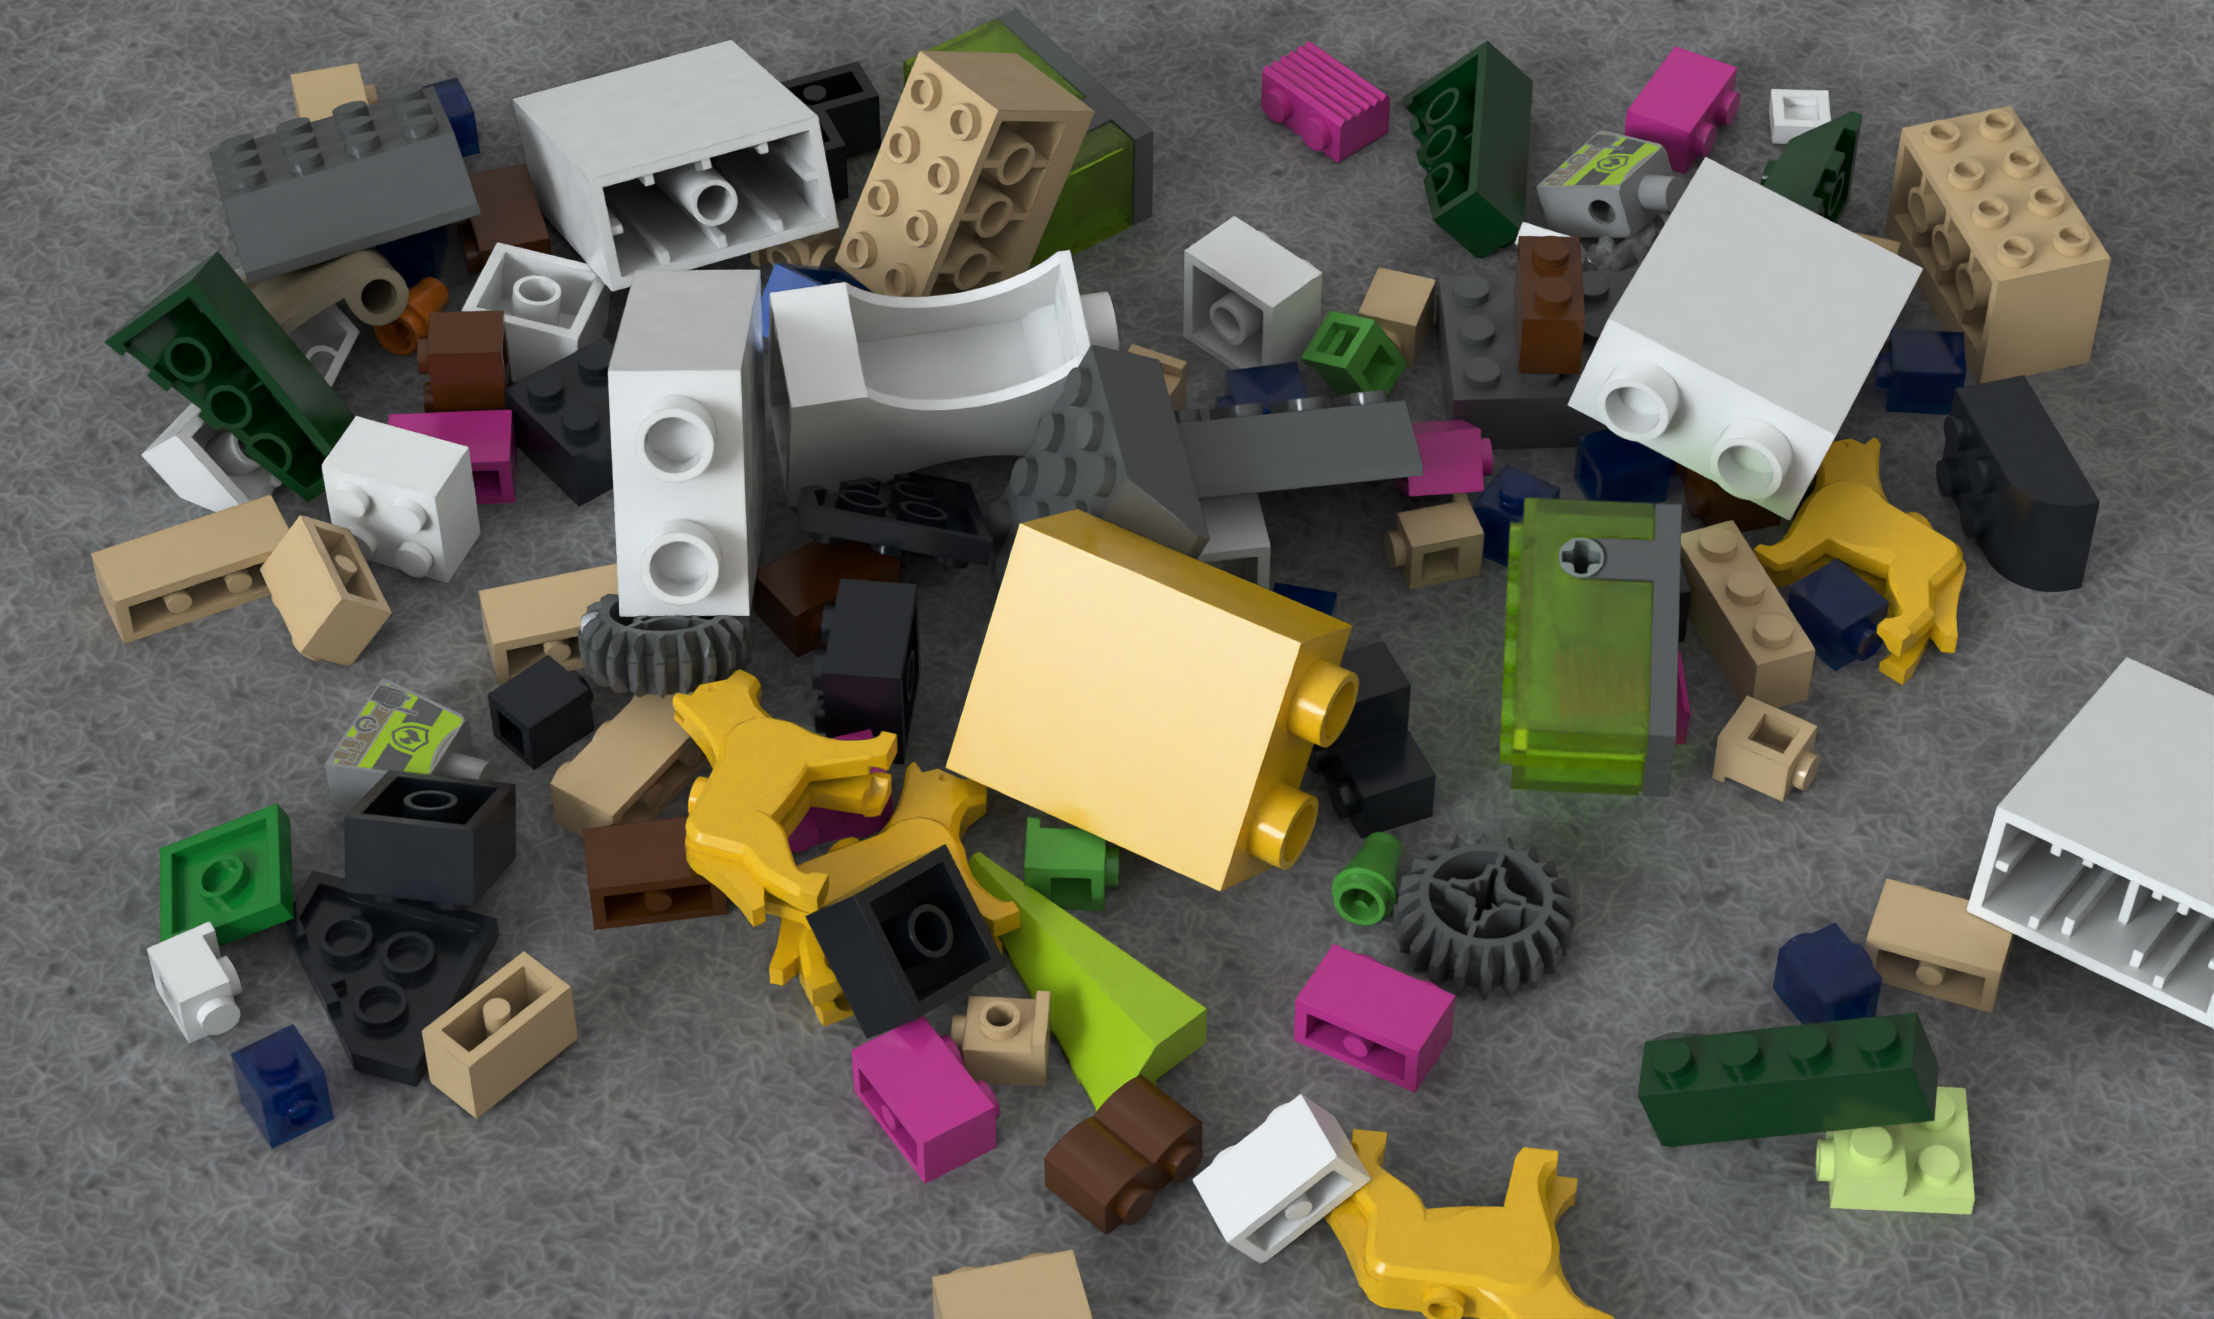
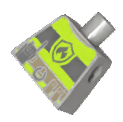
(1610, 188)
(401, 734)

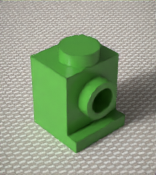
(1354, 355)
(1070, 866)

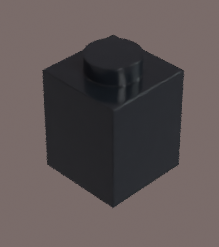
(542, 711)

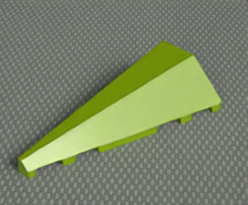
(1105, 1005)

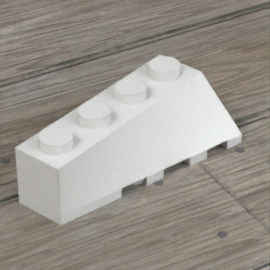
(212, 464)

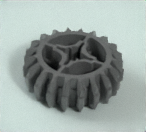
(661, 651)
(1509, 943)

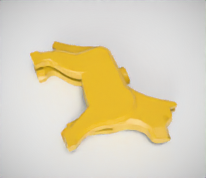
(1884, 546)
(760, 791)
(930, 813)
(1462, 1257)

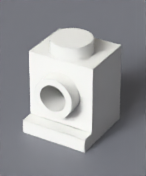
(196, 982)

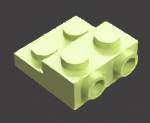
(1903, 1164)

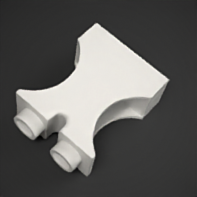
(922, 381)

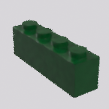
(1475, 147)
(1818, 167)
(241, 370)
(1788, 1080)

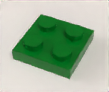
(230, 877)

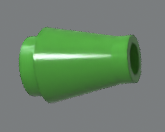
(1368, 883)

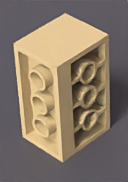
(963, 176)
(1997, 244)

